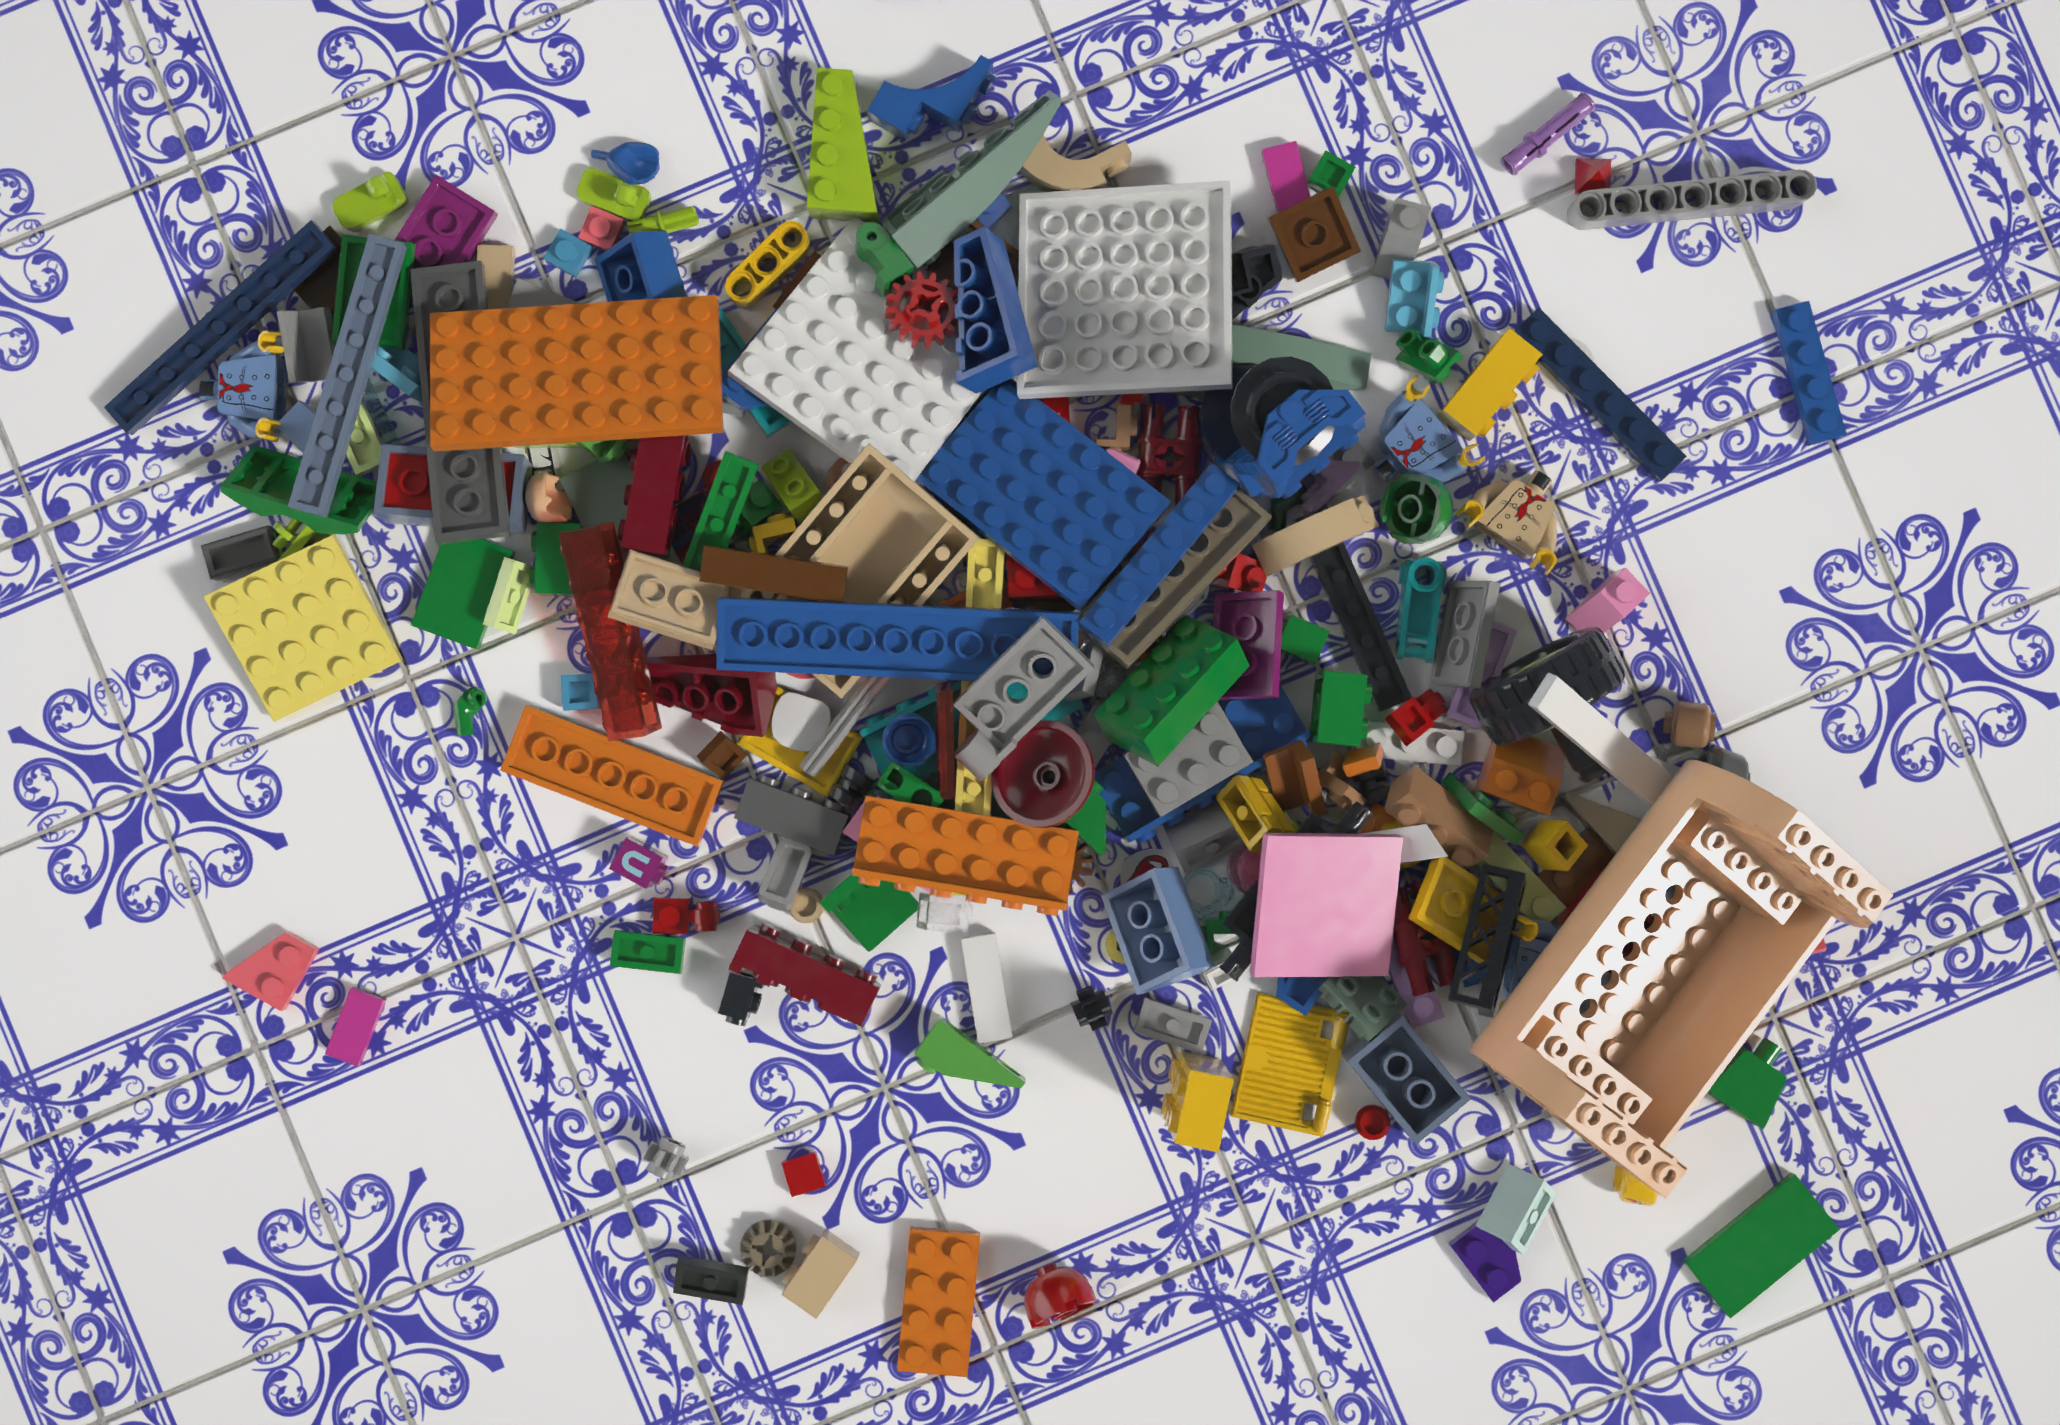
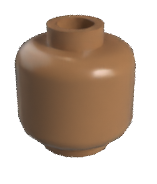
(1690, 724)

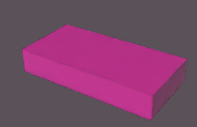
(1285, 175)
(355, 1026)

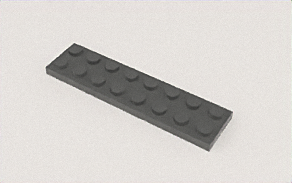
(469, 483)

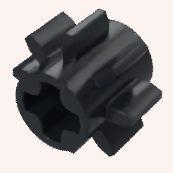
(1091, 1008)

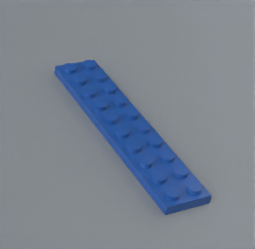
(873, 637)

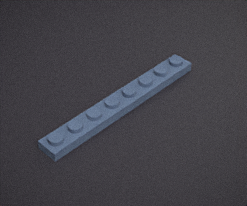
(347, 376)

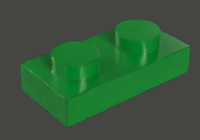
(648, 951)

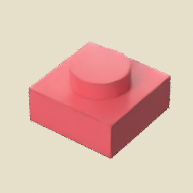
(601, 229)

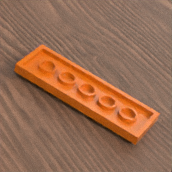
(612, 775)

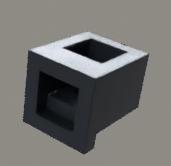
(740, 998)

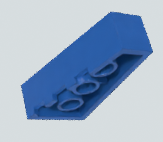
(989, 314)

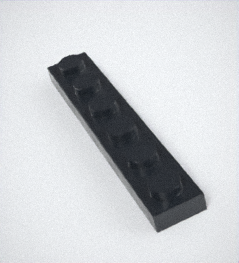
(1359, 625)

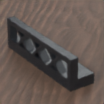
(1502, 941)

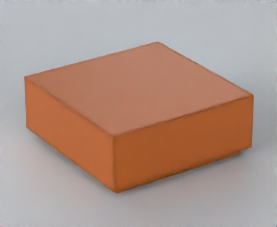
(1363, 759)

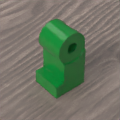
(884, 255)
(908, 787)

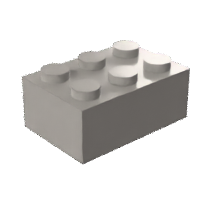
(1196, 764)

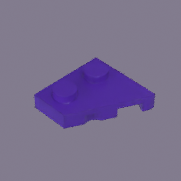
(1488, 1260)

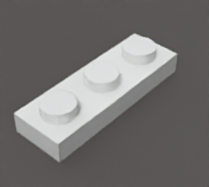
(1433, 746)

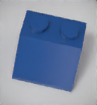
(640, 268)

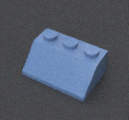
(1157, 929)

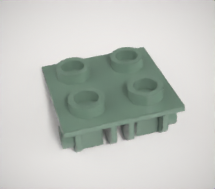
(1366, 999)

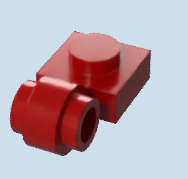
(1416, 716)
(675, 916)

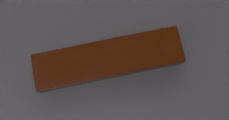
(773, 573)

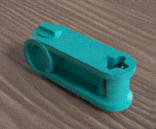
(1419, 609)

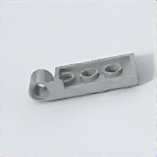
(1005, 720)

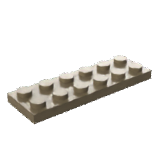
(1202, 563)

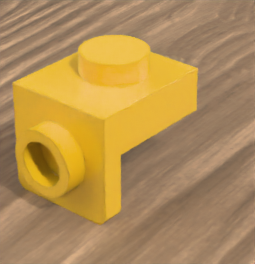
(776, 528)

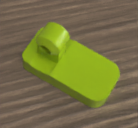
(613, 195)
(369, 202)

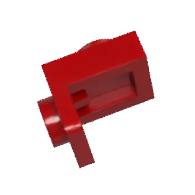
(1242, 575)

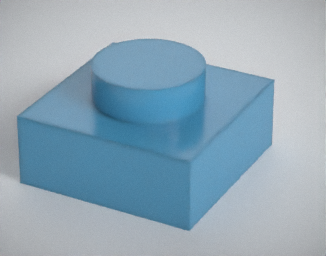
(568, 253)
(578, 692)

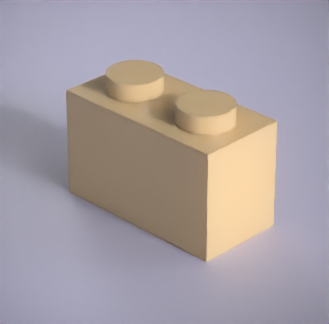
(820, 1272)

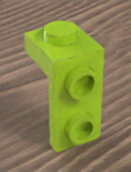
(792, 484)

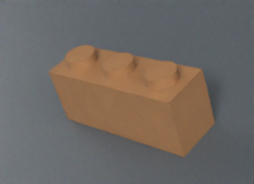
(1420, 800)

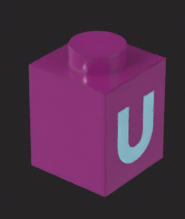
(640, 863)

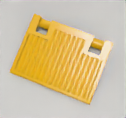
(1289, 1066)

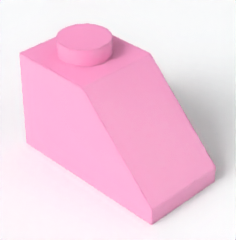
(1608, 602)

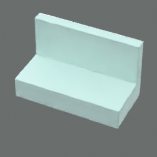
(1516, 1208)

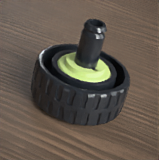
(1580, 660)

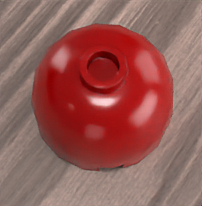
(1057, 1295)

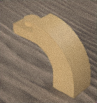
(1057, 173)
(1315, 534)

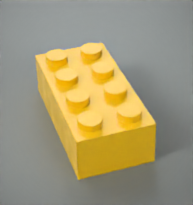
(1197, 1100)

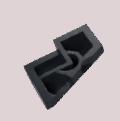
(1252, 274)

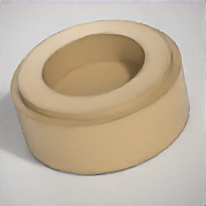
(807, 906)

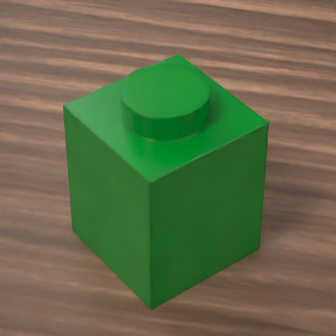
(1302, 639)

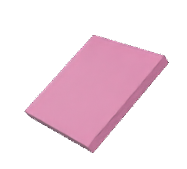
(1325, 904)

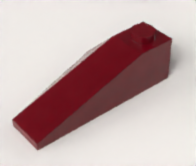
(727, 697)

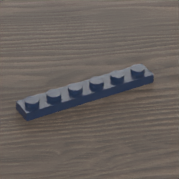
(1601, 396)

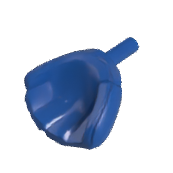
(631, 162)

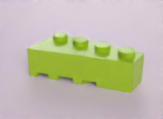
(839, 160)

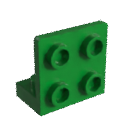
(869, 910)

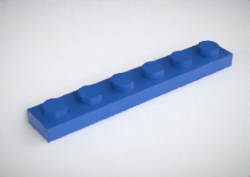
(1159, 555)

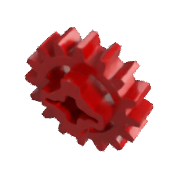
(919, 324)

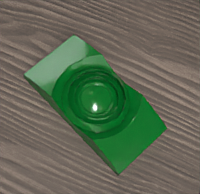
(266, 481)

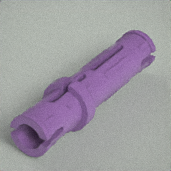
(1537, 142)

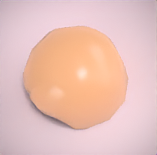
(546, 501)

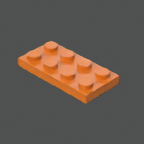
(938, 1301)

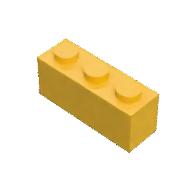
(1491, 386)

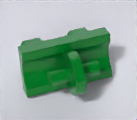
(1426, 356)

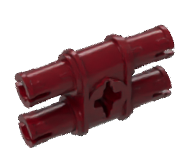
(1184, 446)
(1415, 951)

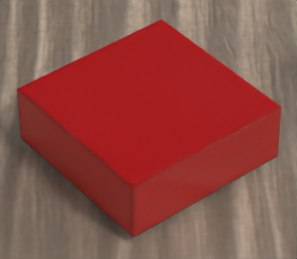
(803, 1174)

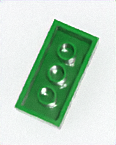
(1172, 690)

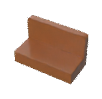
(1294, 778)

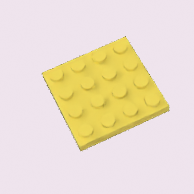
(303, 627)

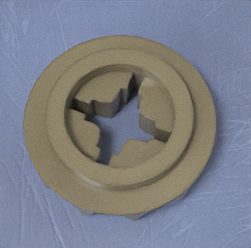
(782, 1240)

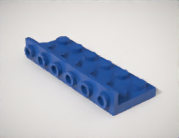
(1260, 725)

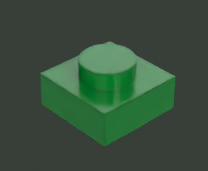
(1331, 172)

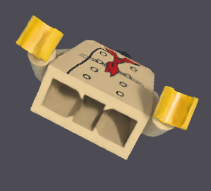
(1517, 517)

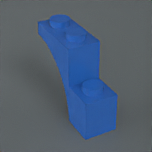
(953, 104)

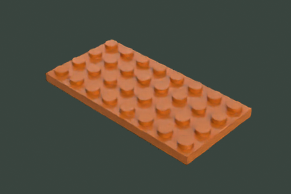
(575, 373)

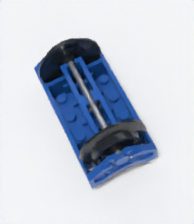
(1278, 425)

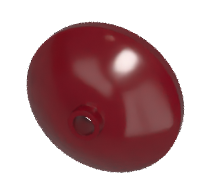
(1022, 776)

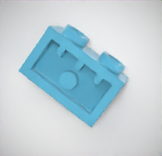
(1413, 296)
(401, 369)

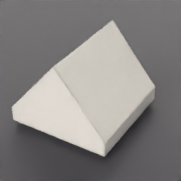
(1215, 976)

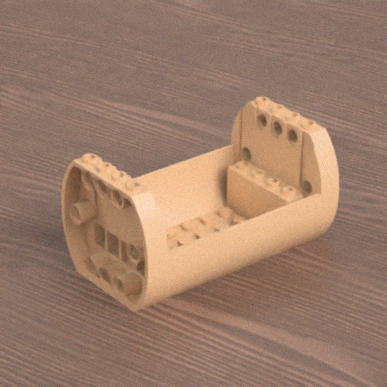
(1744, 918)

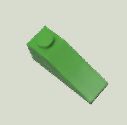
(960, 1056)

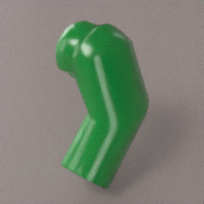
(465, 708)

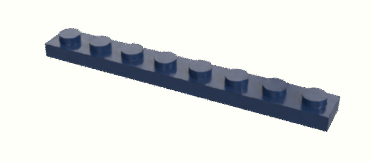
(221, 327)

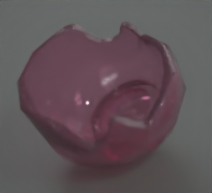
(1243, 868)

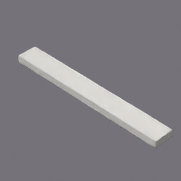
(1599, 739)

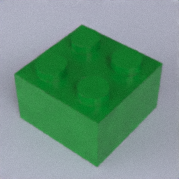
(1339, 708)

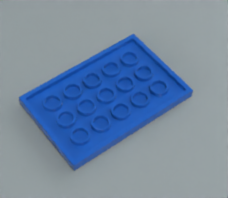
(1043, 493)

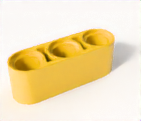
(773, 248)

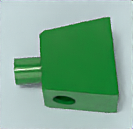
(1751, 1083)

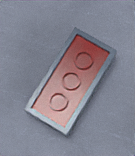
(405, 492)

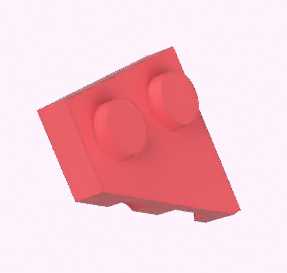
(275, 970)

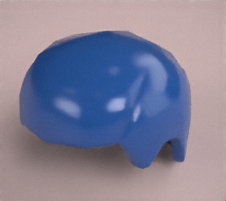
(909, 739)

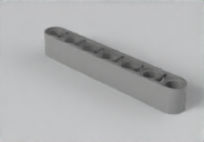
(1704, 190)

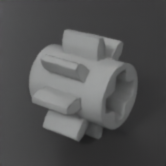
(666, 1158)

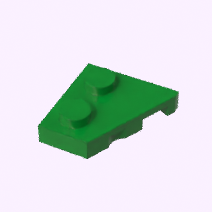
(1483, 808)

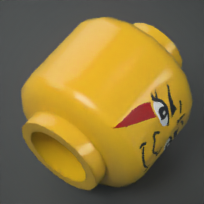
(1631, 1189)

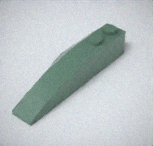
(954, 200)
(1342, 365)

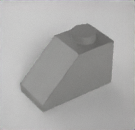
(1400, 235)

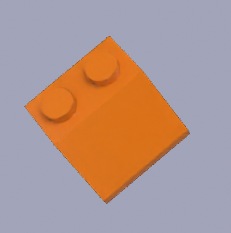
(1523, 774)

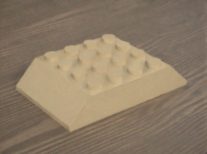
(886, 533)

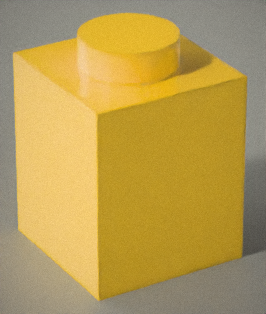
(1554, 845)

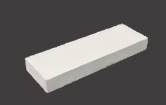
(986, 987)

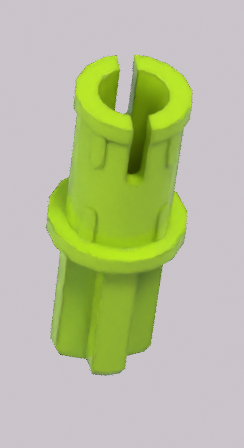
(668, 222)

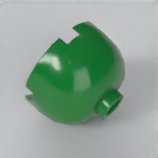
(1416, 508)

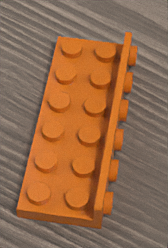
(964, 855)

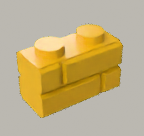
(1252, 811)

